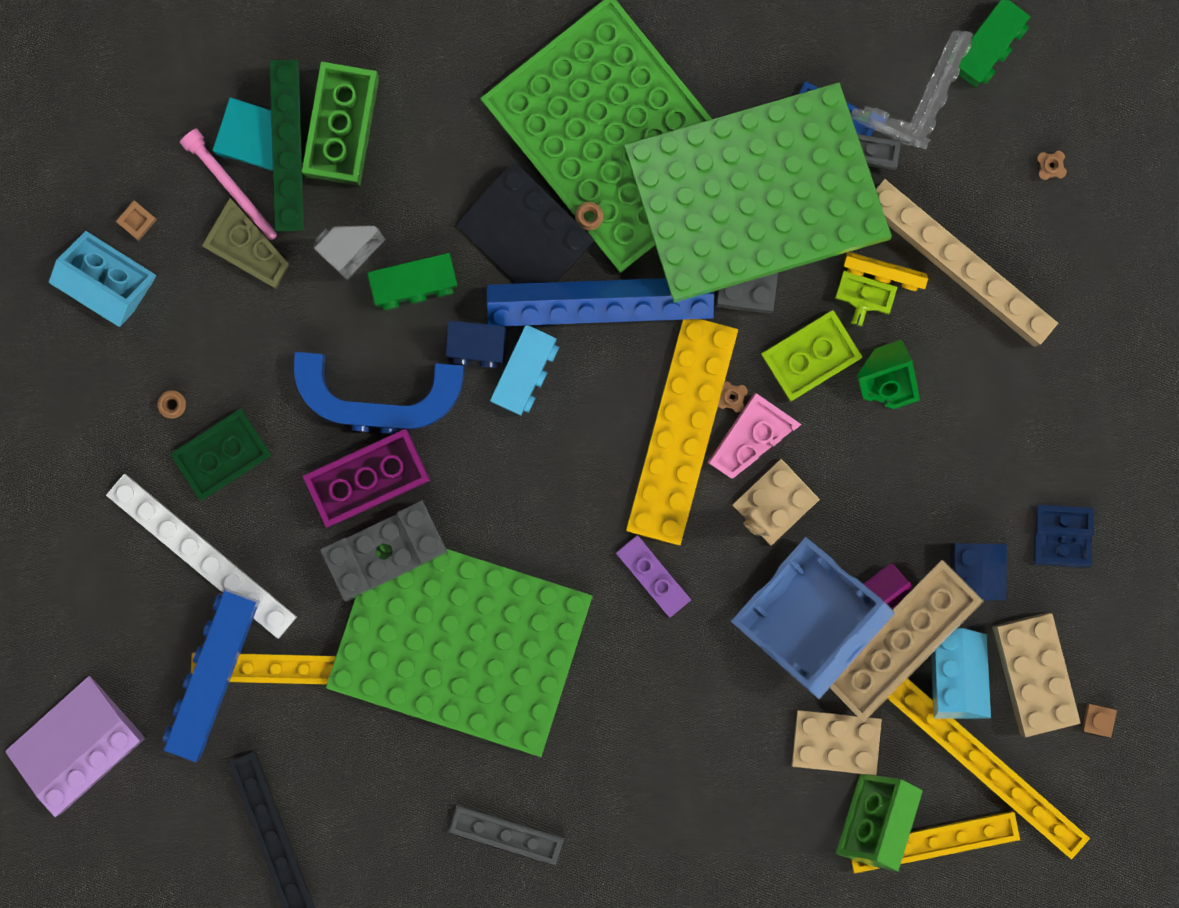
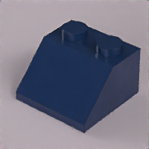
(475, 343)
(981, 568)

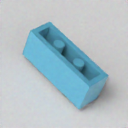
(525, 371)

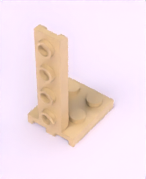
(775, 502)

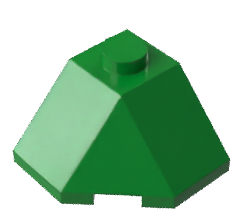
(889, 376)

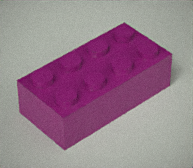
(366, 478)

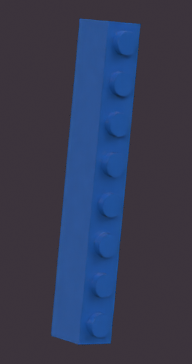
(591, 303)

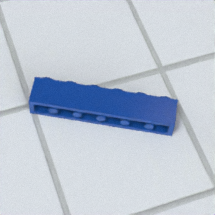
(211, 675)

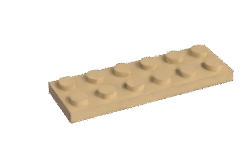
(907, 639)

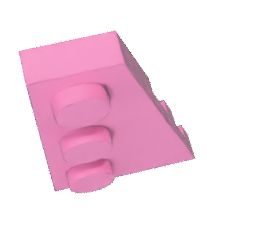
(751, 435)

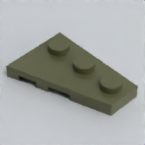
(245, 246)

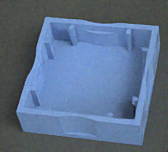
(813, 617)

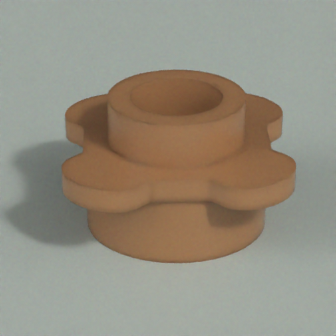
(1048, 172)
(739, 393)

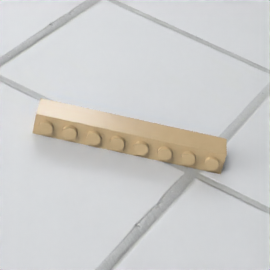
(964, 266)

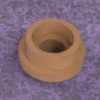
(589, 207)
(163, 404)

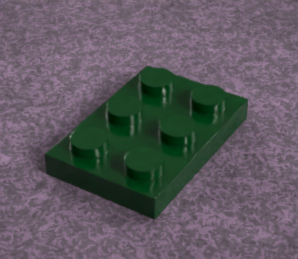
(221, 455)

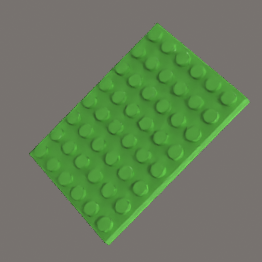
(580, 108)
(757, 192)
(464, 648)

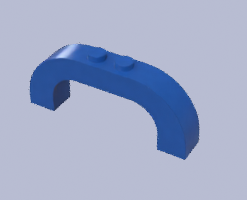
(310, 381)

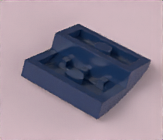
(1063, 536)

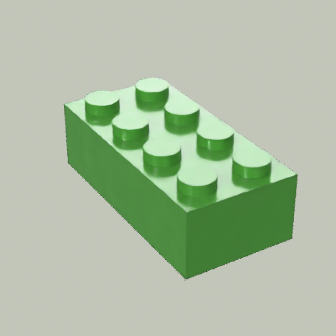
(340, 124)

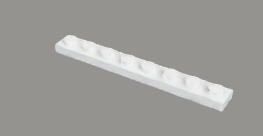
(198, 552)

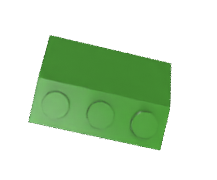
(879, 821)

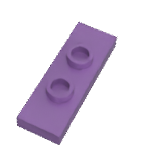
(653, 576)

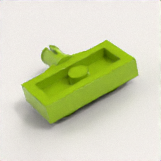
(865, 295)

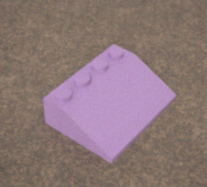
(73, 746)

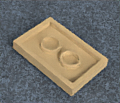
(836, 742)

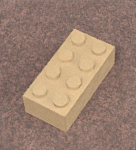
(1036, 674)

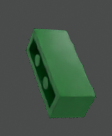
(993, 42)
(413, 281)

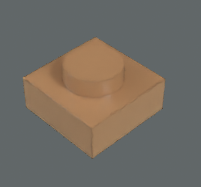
(136, 220)
(1099, 720)

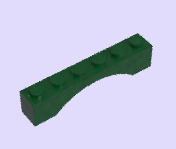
(286, 145)

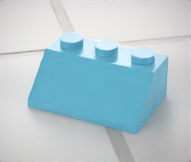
(101, 278)
(961, 677)

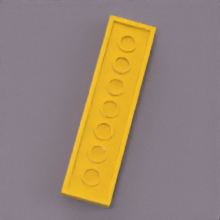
(682, 430)

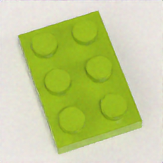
(811, 355)

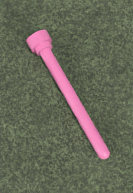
(194, 142)

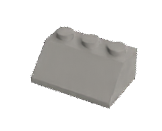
(348, 247)

